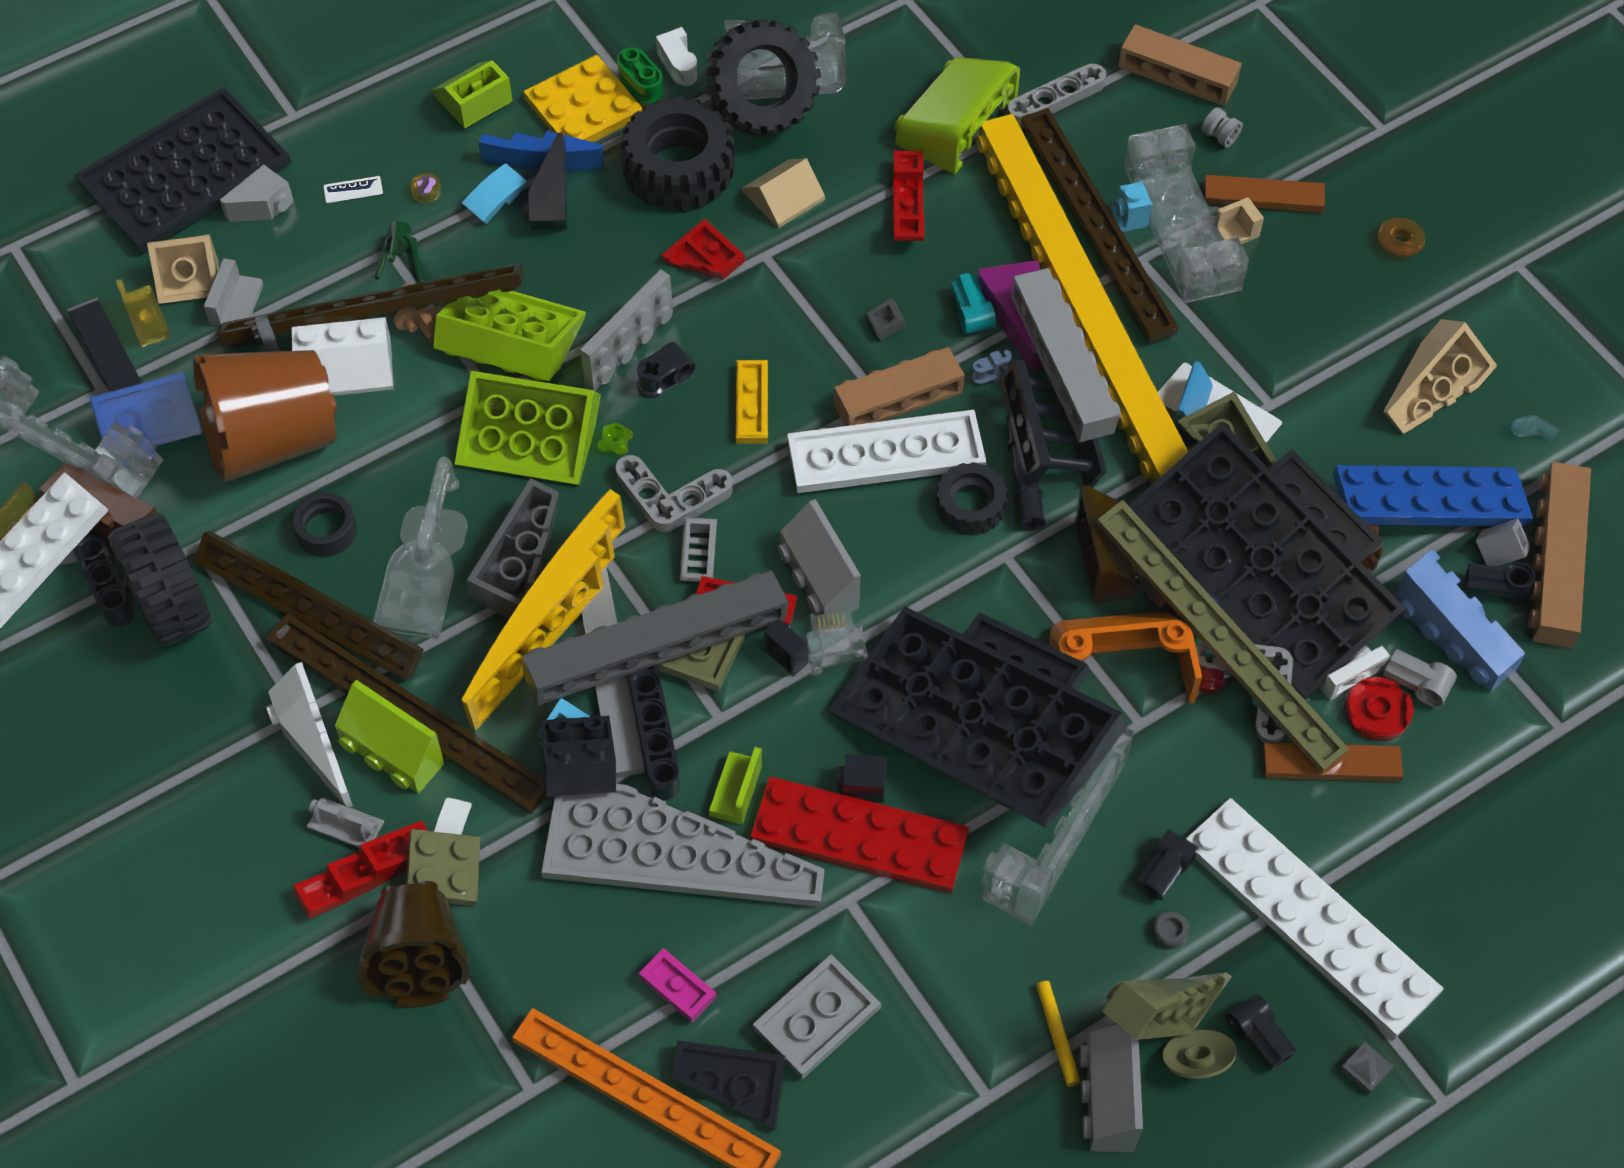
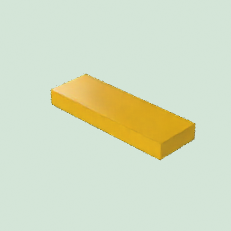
(752, 402)

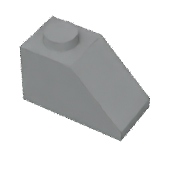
(257, 197)

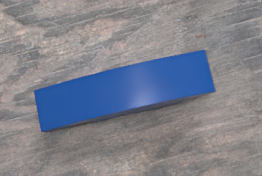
(530, 151)

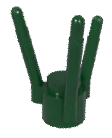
(398, 241)

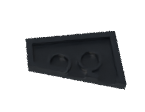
(735, 1077)

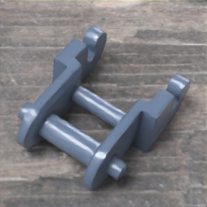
(988, 368)

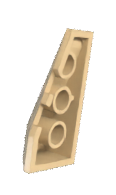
(1442, 369)

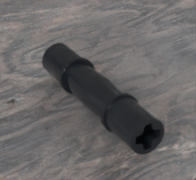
(1027, 494)

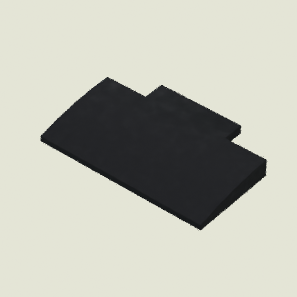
(1274, 553)
(984, 710)

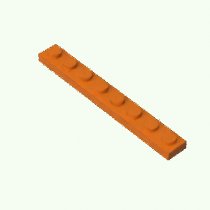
(643, 1094)

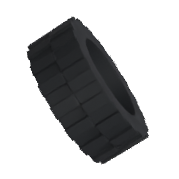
(971, 476)

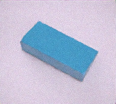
(1195, 393)

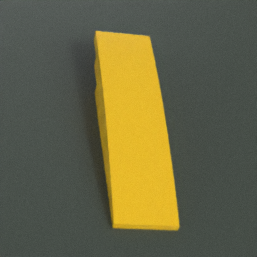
(548, 607)

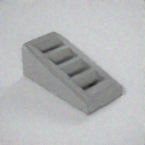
(704, 526)

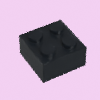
(786, 647)

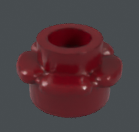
(1211, 680)

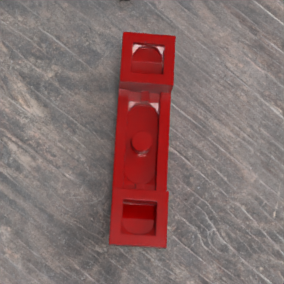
(908, 196)

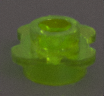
(612, 432)

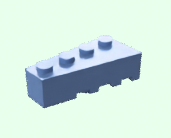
(1457, 623)

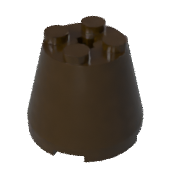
(413, 948)

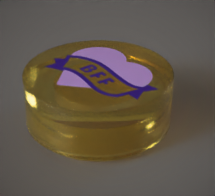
(425, 187)

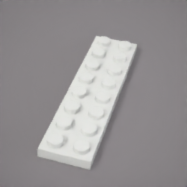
(1314, 919)

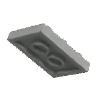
(816, 1016)

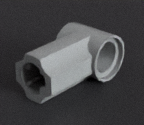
(1428, 681)

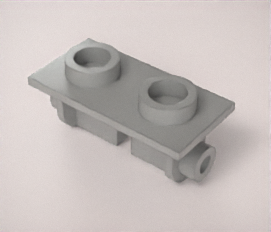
(343, 822)

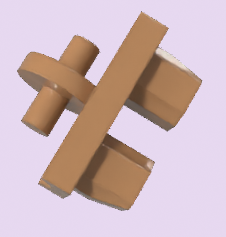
(408, 318)

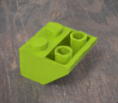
(475, 93)

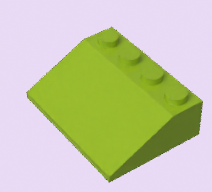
(509, 332)
(527, 427)

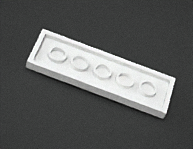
(884, 450)
(44, 540)

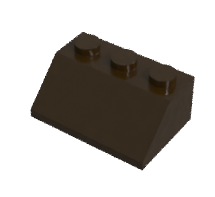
(1107, 568)

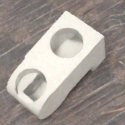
(676, 58)

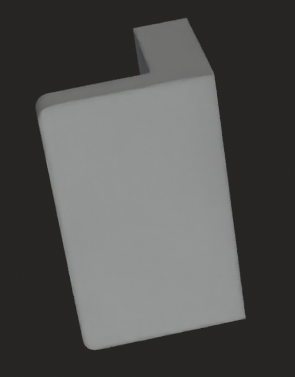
(231, 295)

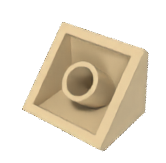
(785, 191)
(183, 268)

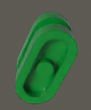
(640, 76)

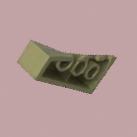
(1236, 418)
(1163, 1005)

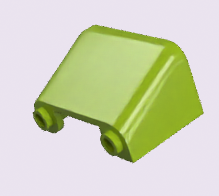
(956, 108)

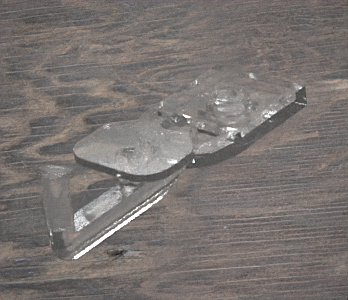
(421, 569)

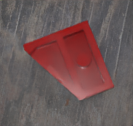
(705, 252)

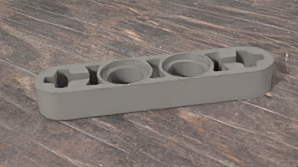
(1054, 92)

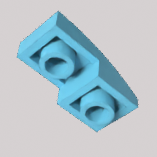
(494, 191)

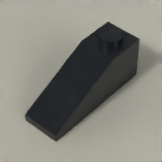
(549, 191)

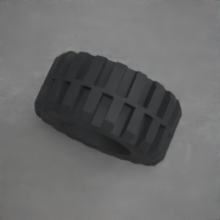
(799, 70)
(681, 182)
(160, 579)

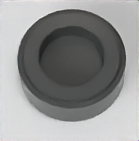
(1171, 930)

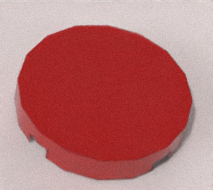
(1378, 709)

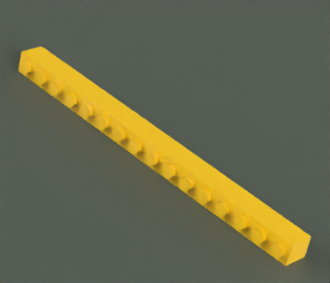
(1056, 247)

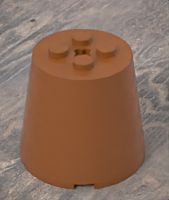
(263, 408)

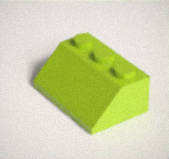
(388, 738)

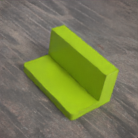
(736, 786)

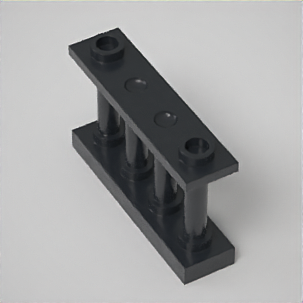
(1032, 437)

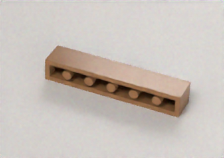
(1560, 555)

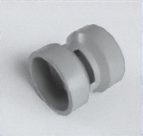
(1222, 127)

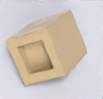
(1240, 221)

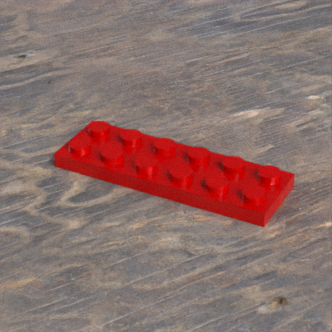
(860, 834)

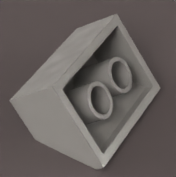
(820, 562)
(1112, 1090)

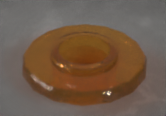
(1405, 228)

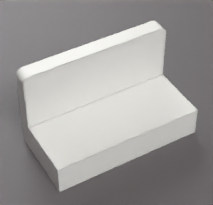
(1365, 665)

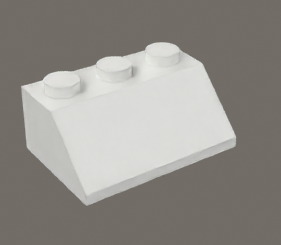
(353, 353)

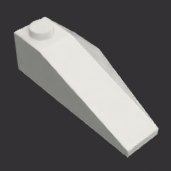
(303, 726)

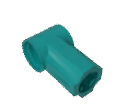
(973, 311)

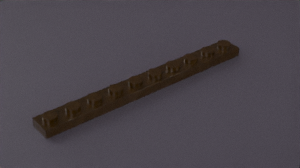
(1100, 226)
(381, 302)
(456, 742)

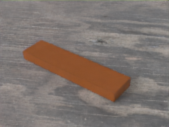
(1265, 193)
(1358, 764)

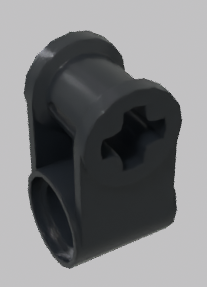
(666, 367)

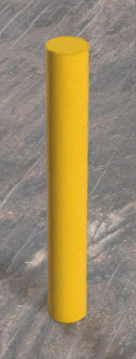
(1058, 1033)

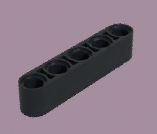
(103, 345)
(655, 733)

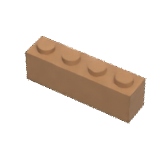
(1179, 65)
(899, 388)

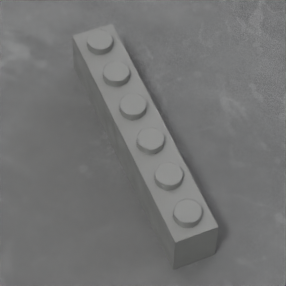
(1065, 355)

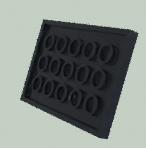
(180, 168)

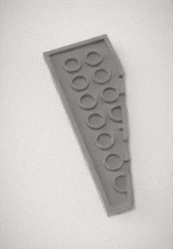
(650, 845)

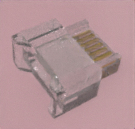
(835, 641)

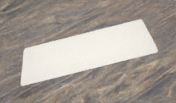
(1174, 388)

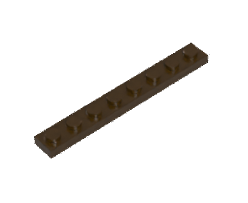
(308, 605)

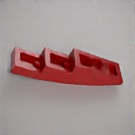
(356, 874)

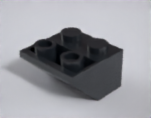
(578, 756)

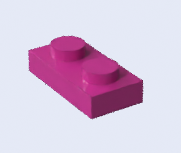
(677, 985)

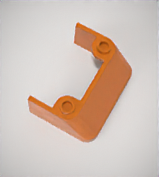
(1130, 632)

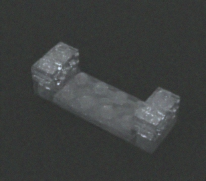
(1180, 217)
(120, 459)
(1023, 883)

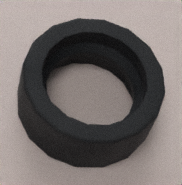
(320, 504)

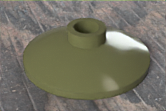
(1199, 1054)

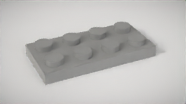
(627, 331)

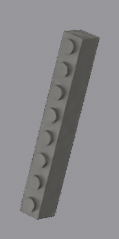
(653, 637)

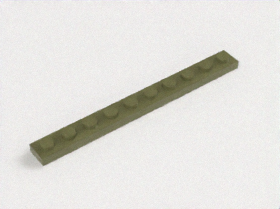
(1222, 636)

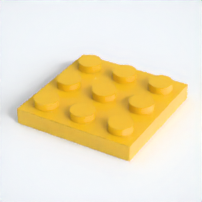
(583, 101)

